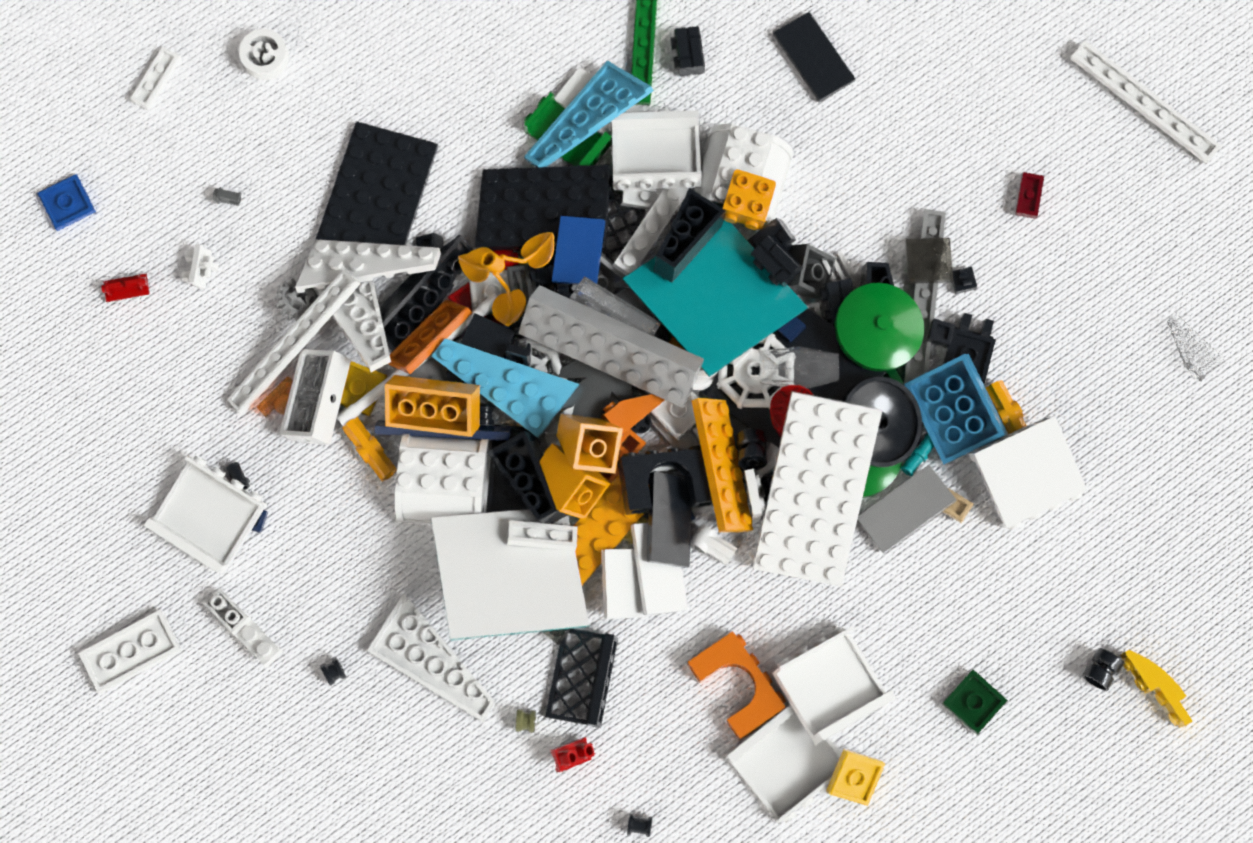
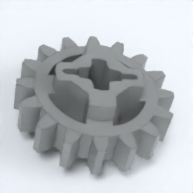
(295, 303)

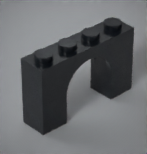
(635, 472)

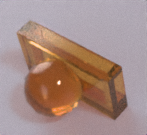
(276, 399)

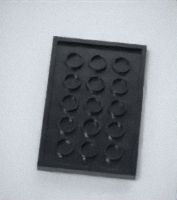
(378, 187)
(531, 200)

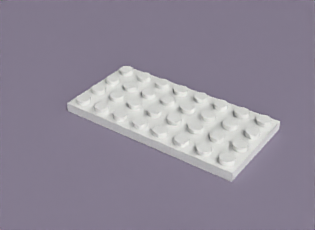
(817, 488)

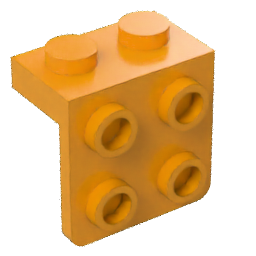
(748, 199)

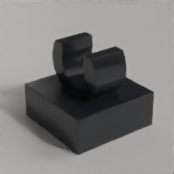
(964, 280)
(940, 332)
(519, 354)

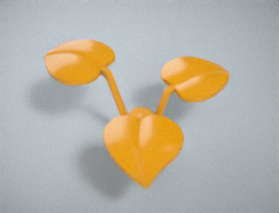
(480, 262)

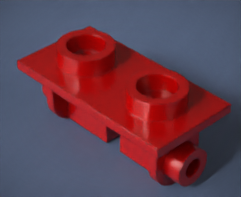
(126, 287)

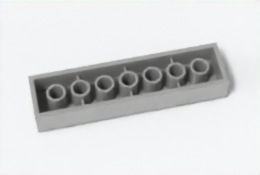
(610, 346)

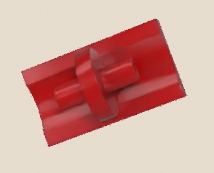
(572, 754)

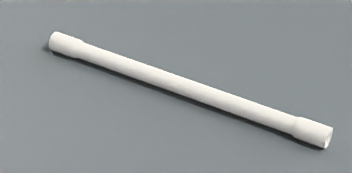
(355, 409)

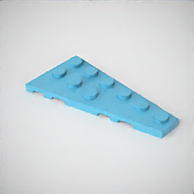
(597, 104)
(516, 389)

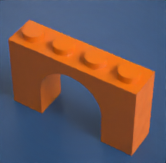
(731, 653)

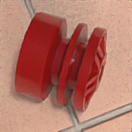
(780, 403)

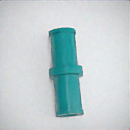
(918, 456)

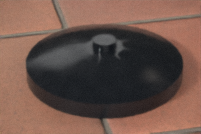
(899, 422)

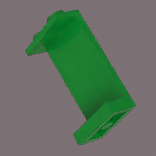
(583, 154)

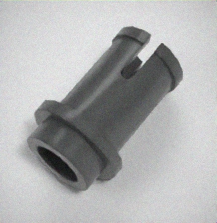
(227, 196)

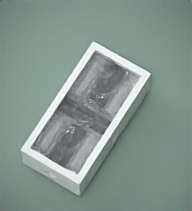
(315, 396)

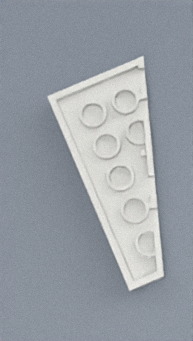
(363, 261)
(363, 325)
(420, 653)

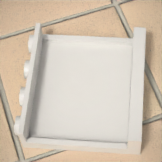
(656, 150)
(1029, 472)
(207, 514)
(831, 685)
(785, 765)

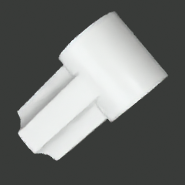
(708, 541)

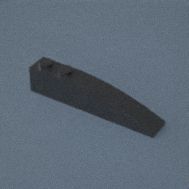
(421, 294)

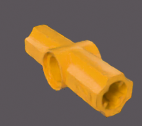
(1008, 410)
(369, 449)

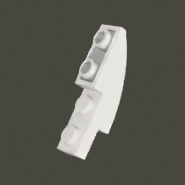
(243, 627)

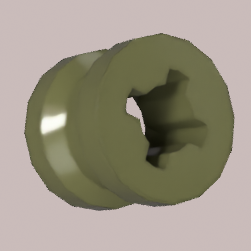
(525, 720)

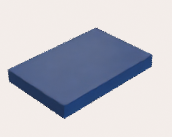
(578, 250)

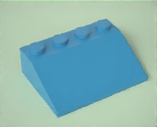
(956, 408)

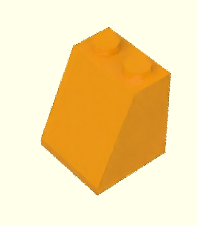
(589, 442)
(572, 489)

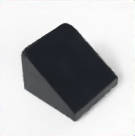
(430, 240)

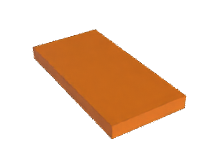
(428, 336)

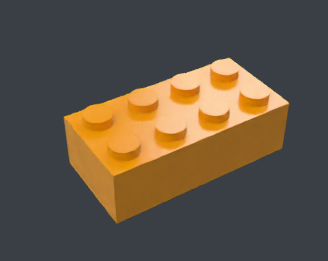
(432, 405)

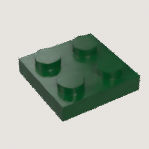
(974, 702)

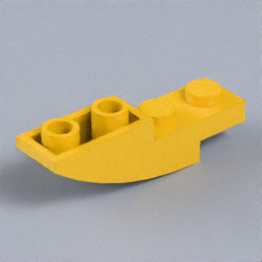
(1152, 677)

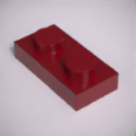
(1029, 195)

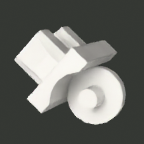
(201, 266)

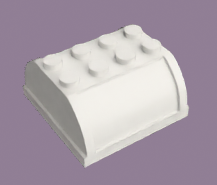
(745, 149)
(441, 478)

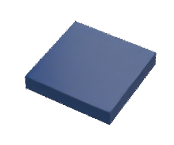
(66, 202)

